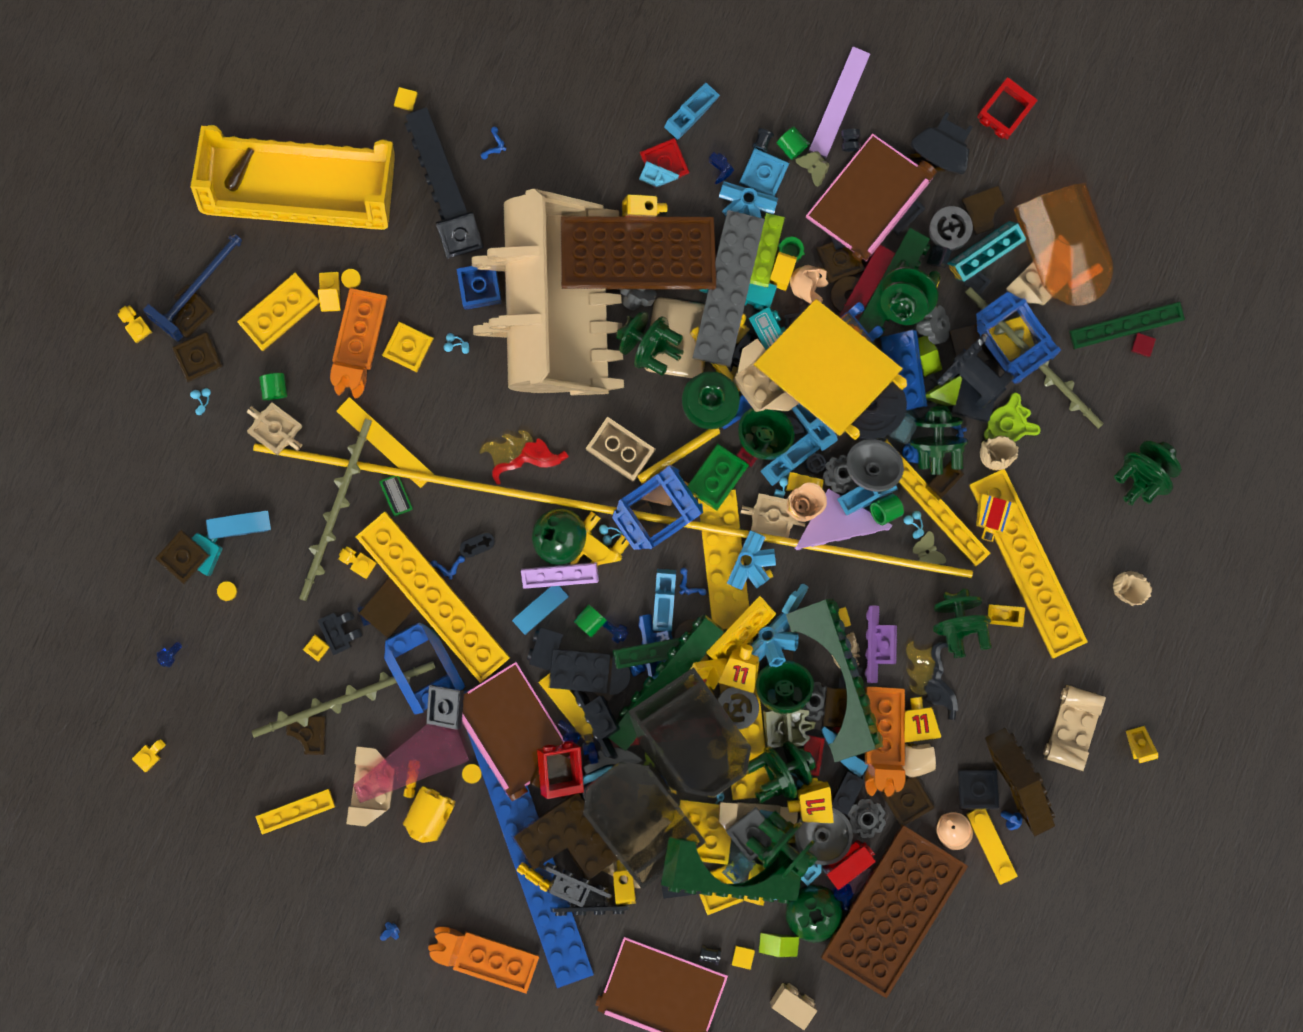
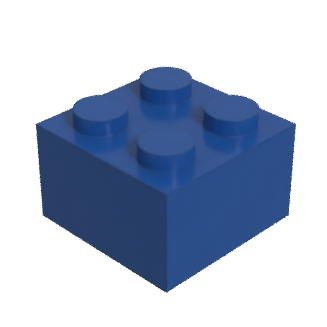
(478, 287)

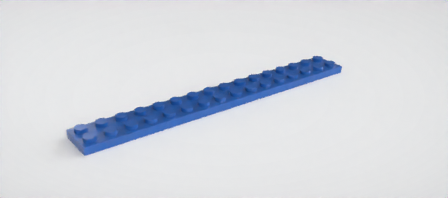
(557, 933)

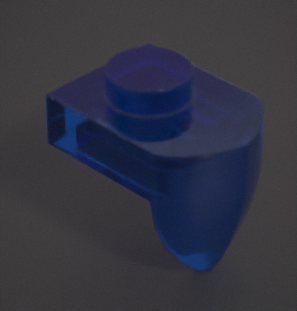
(721, 164)

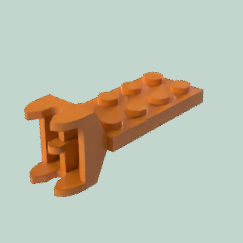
(357, 341)
(886, 763)
(484, 958)

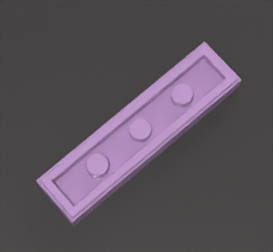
(560, 575)

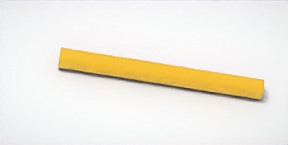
(677, 455)

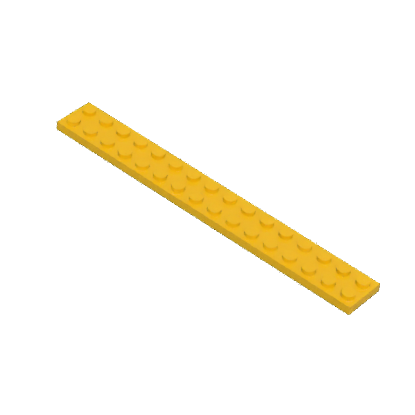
(726, 606)

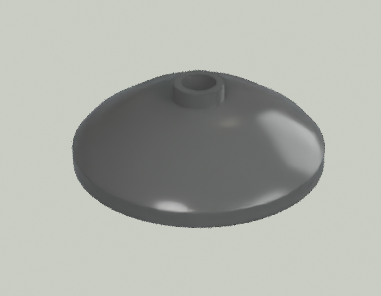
(880, 459)
(836, 841)

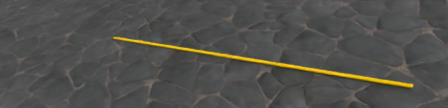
(610, 510)

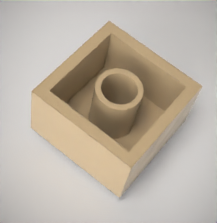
(793, 1006)

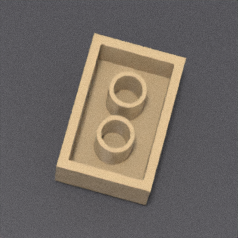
(620, 449)

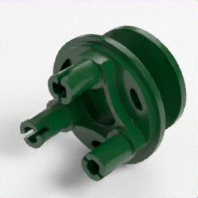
(909, 294)
(653, 343)
(710, 400)
(938, 445)
(1150, 471)
(962, 625)
(779, 773)
(780, 837)

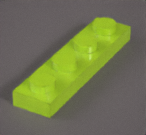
(767, 250)

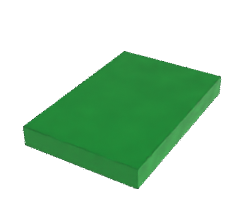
(717, 477)

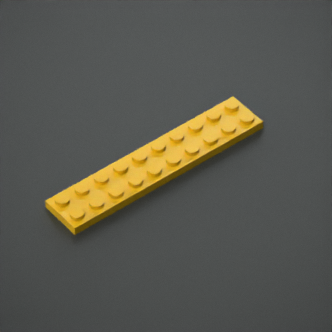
(1033, 571)
(432, 597)

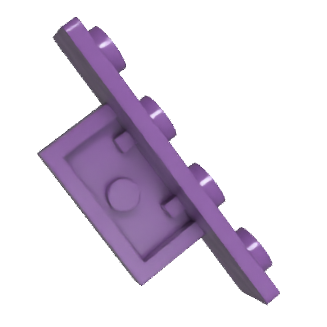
(881, 644)

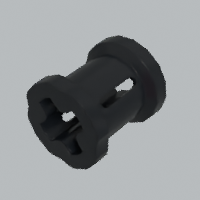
(763, 140)
(710, 954)

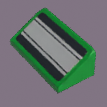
(396, 495)

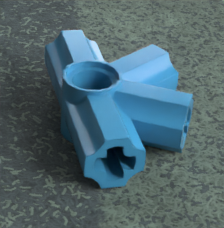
(735, 194)
(754, 570)
(779, 640)

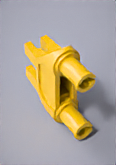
(597, 550)

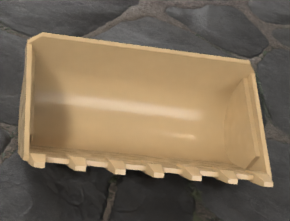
(550, 331)

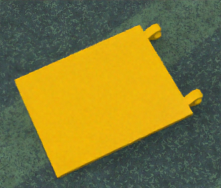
(829, 368)

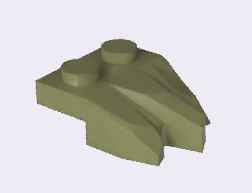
(786, 727)

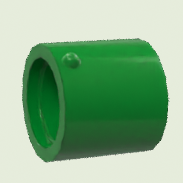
(792, 143)
(793, 247)
(273, 386)
(886, 509)
(590, 620)

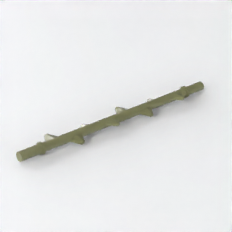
(1051, 377)
(330, 517)
(336, 704)

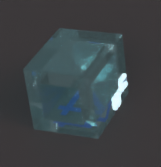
(905, 430)
(738, 868)

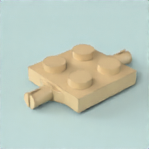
(274, 428)
(771, 516)

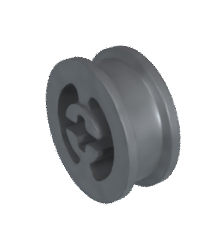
(945, 214)

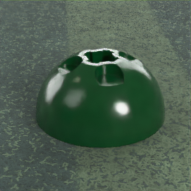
(765, 433)
(566, 540)
(785, 687)
(810, 901)

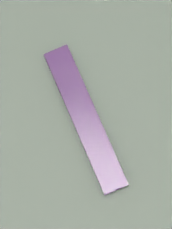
(839, 101)

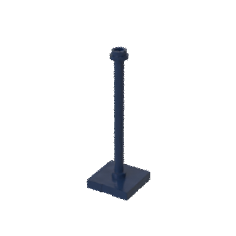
(165, 321)

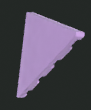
(836, 526)

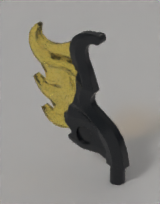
(928, 674)

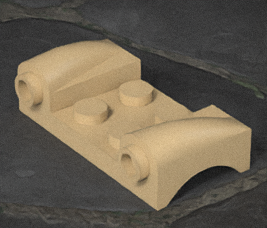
(1074, 727)

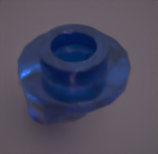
(619, 633)
(165, 658)
(571, 734)
(844, 894)

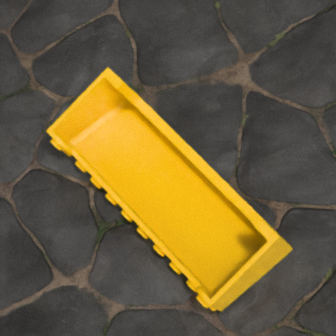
(295, 181)

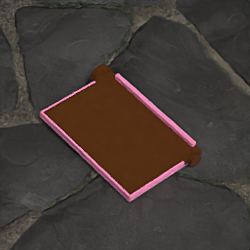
(870, 197)
(509, 727)
(660, 990)

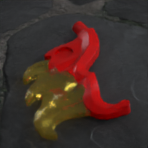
(518, 451)

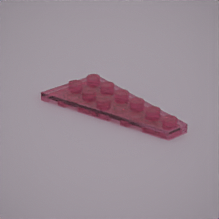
(421, 756)

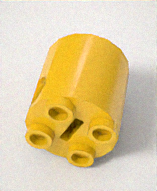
(428, 815)

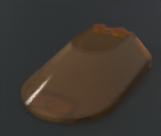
(1067, 244)

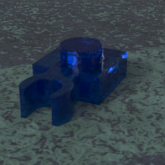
(589, 748)

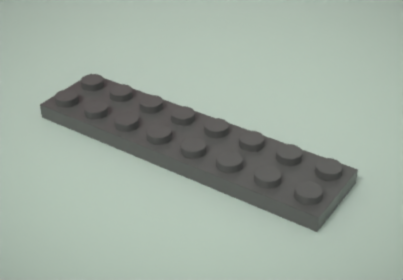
(726, 302)

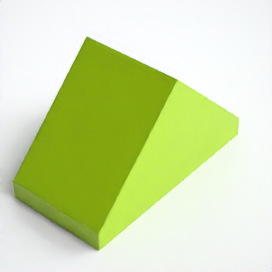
(929, 356)
(946, 393)
(778, 945)

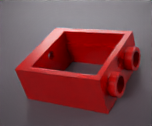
(1017, 93)
(565, 788)
(851, 865)

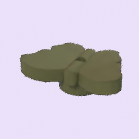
(816, 166)
(927, 543)

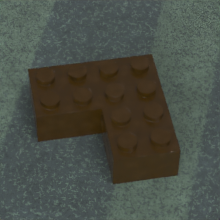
(1023, 781)
(565, 829)

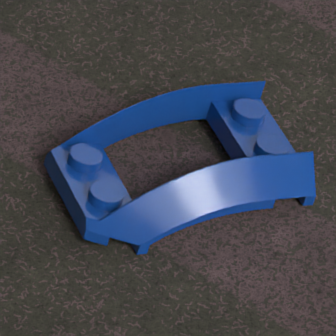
(1031, 359)
(678, 493)
(408, 640)

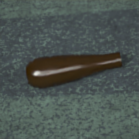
(237, 174)

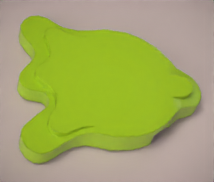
(1011, 421)

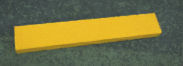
(383, 440)

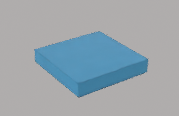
(764, 173)

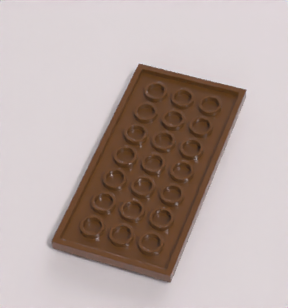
(637, 252)
(894, 911)

